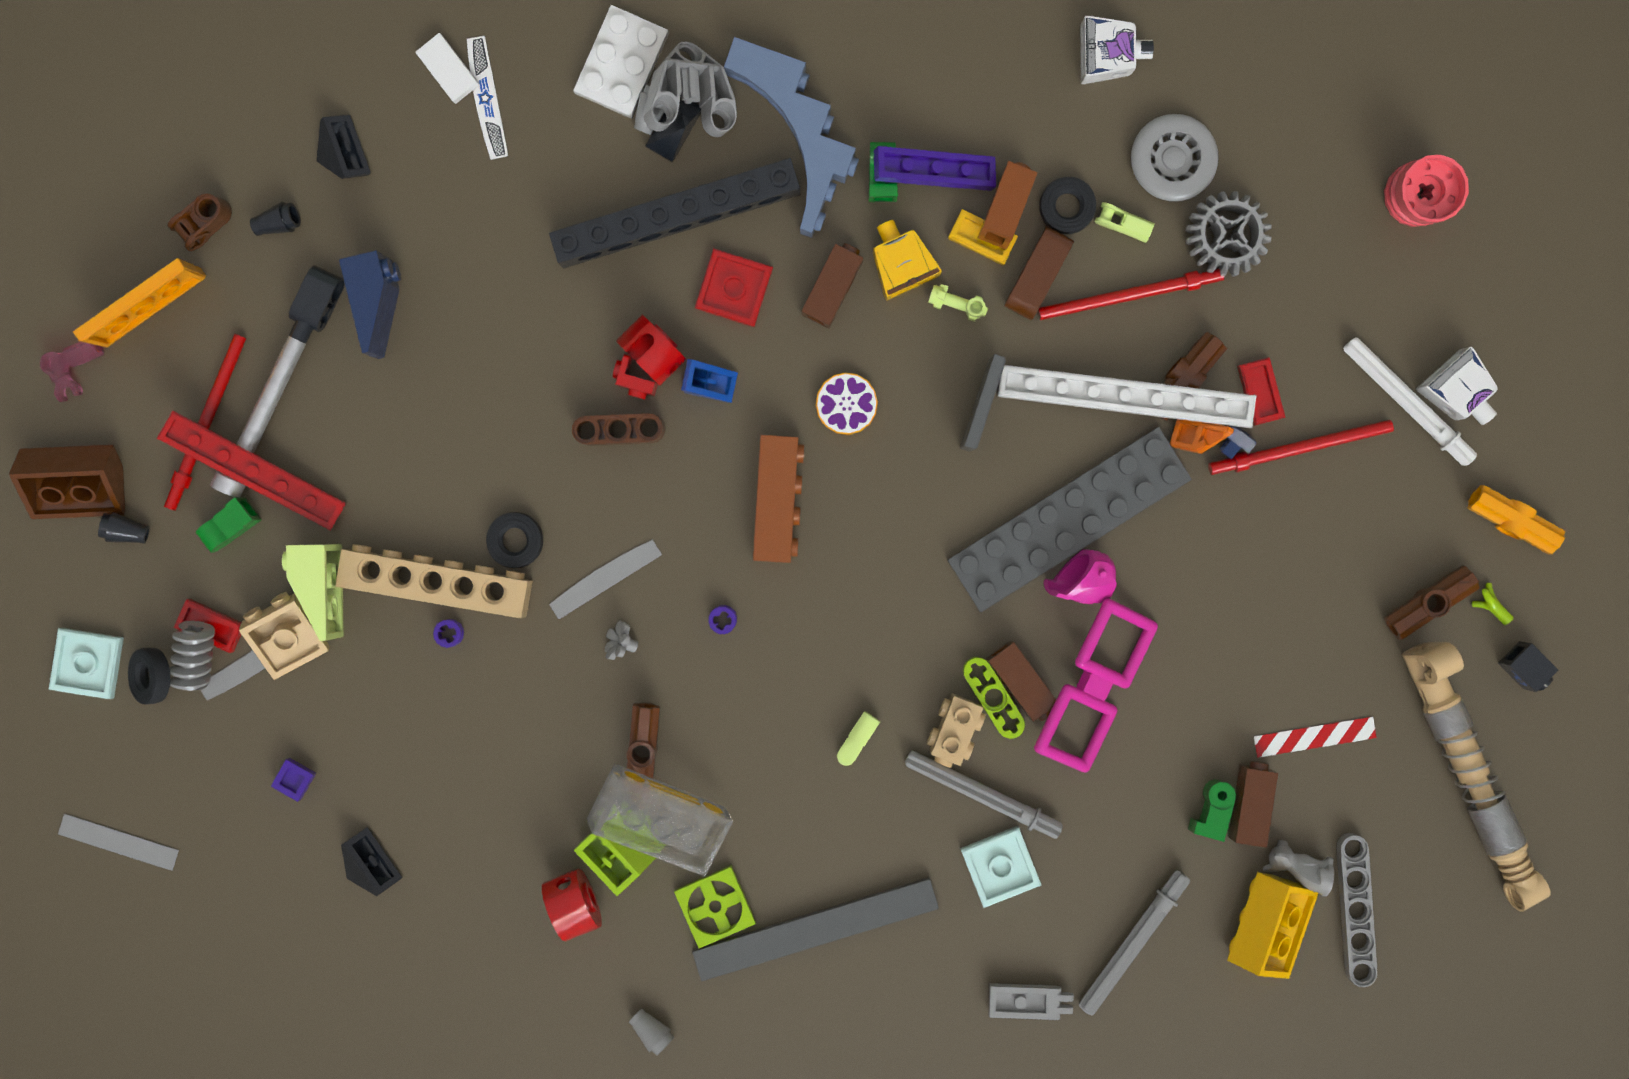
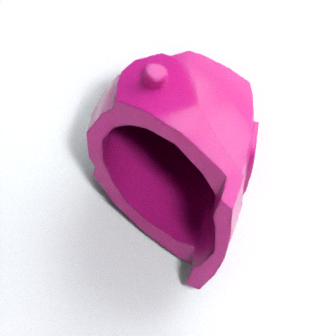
(1085, 578)

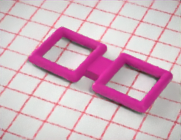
(1095, 686)

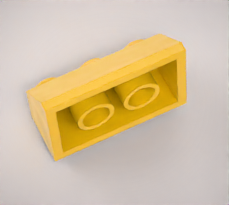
(1272, 926)

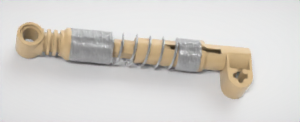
(1490, 810)

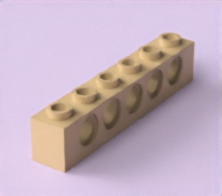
(354, 575)

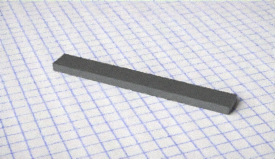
(815, 929)

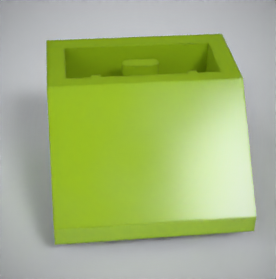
(612, 861)

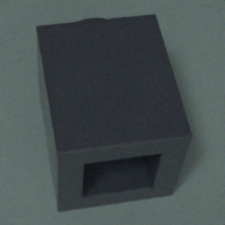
(1528, 667)

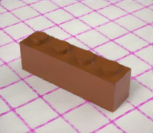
(776, 499)

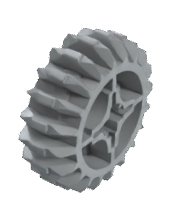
(1219, 226)

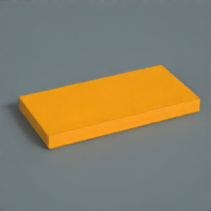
(140, 303)

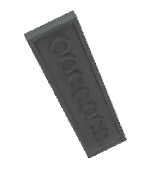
(1069, 519)

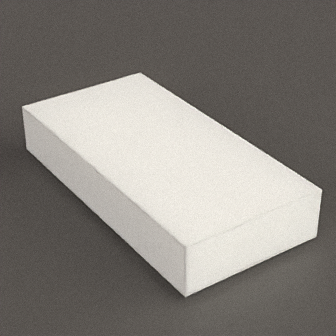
(447, 68)

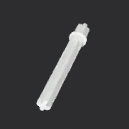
(1410, 402)

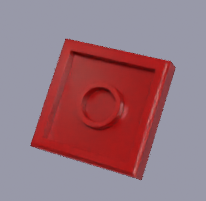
(733, 288)

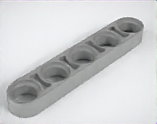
(1365, 922)

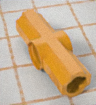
(1516, 519)

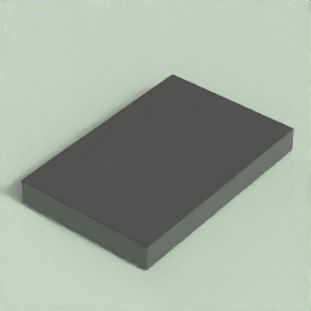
(983, 403)

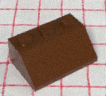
(69, 481)

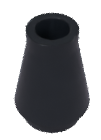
(278, 219)
(122, 529)

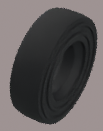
(1072, 186)
(495, 540)
(141, 688)

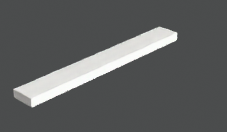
(1127, 396)

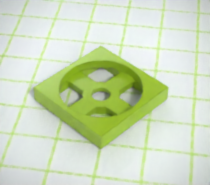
(729, 877)

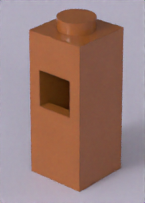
(1007, 204)

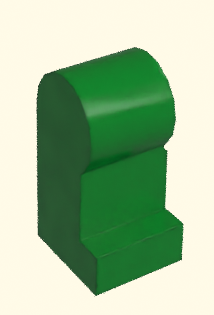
(879, 190)
(228, 524)
(1216, 811)

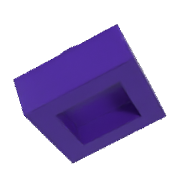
(293, 779)

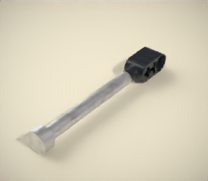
(310, 312)

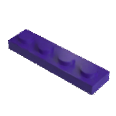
(934, 168)

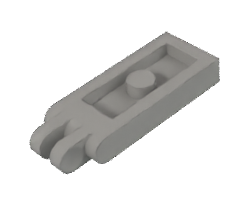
(1028, 1001)

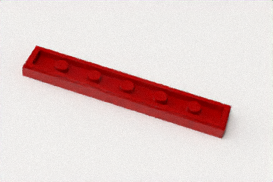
(251, 470)

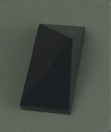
(669, 142)
(340, 148)
(368, 863)

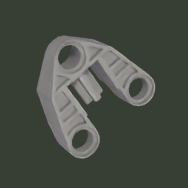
(697, 81)

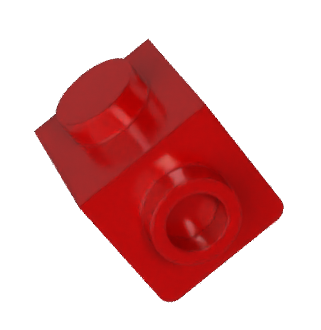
(637, 386)

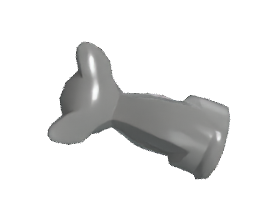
(1308, 871)

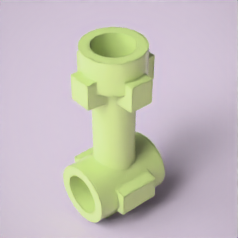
(974, 307)

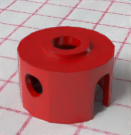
(651, 349)
(571, 909)

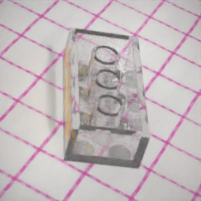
(659, 820)

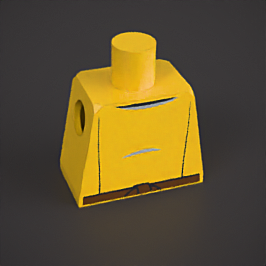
(902, 261)

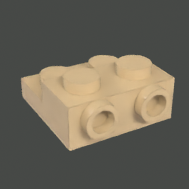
(281, 635)

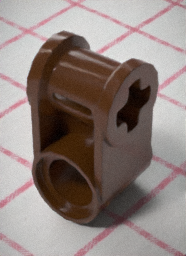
(196, 225)

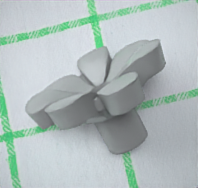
(619, 641)

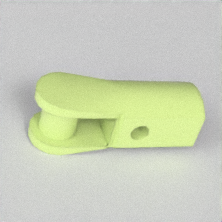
(1129, 225)
(857, 738)

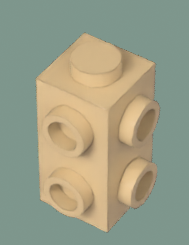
(952, 738)

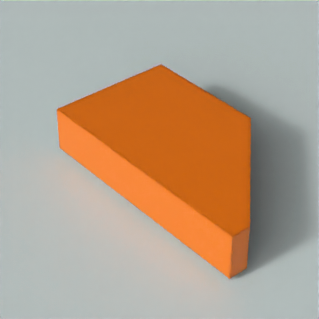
(1198, 436)

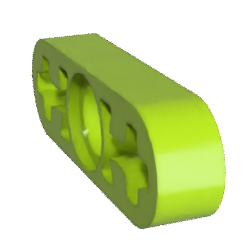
(1013, 712)

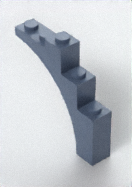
(779, 81)

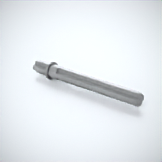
(1022, 813)
(1134, 942)

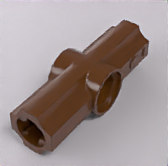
(1192, 369)
(1447, 592)
(643, 732)

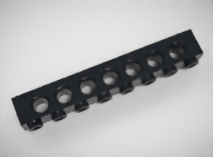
(675, 213)

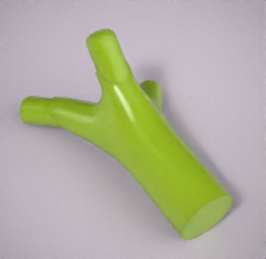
(1493, 605)

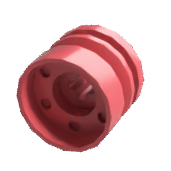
(1443, 187)

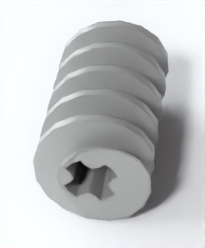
(193, 656)

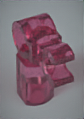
(58, 366)

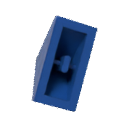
(709, 381)

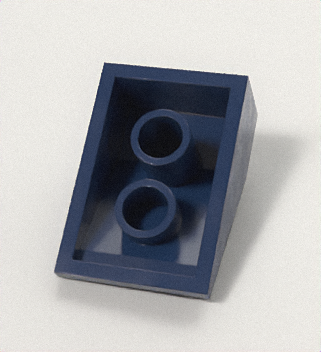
(372, 298)

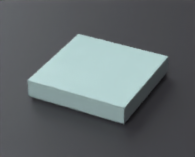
(86, 663)
(1000, 866)

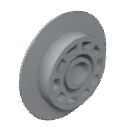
(1174, 157)

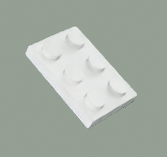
(621, 61)

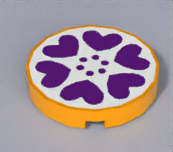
(846, 403)

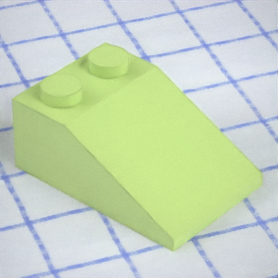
(313, 577)

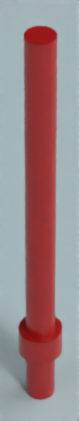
(1189, 281)
(1243, 461)
(181, 479)

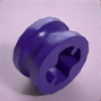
(728, 627)
(446, 641)

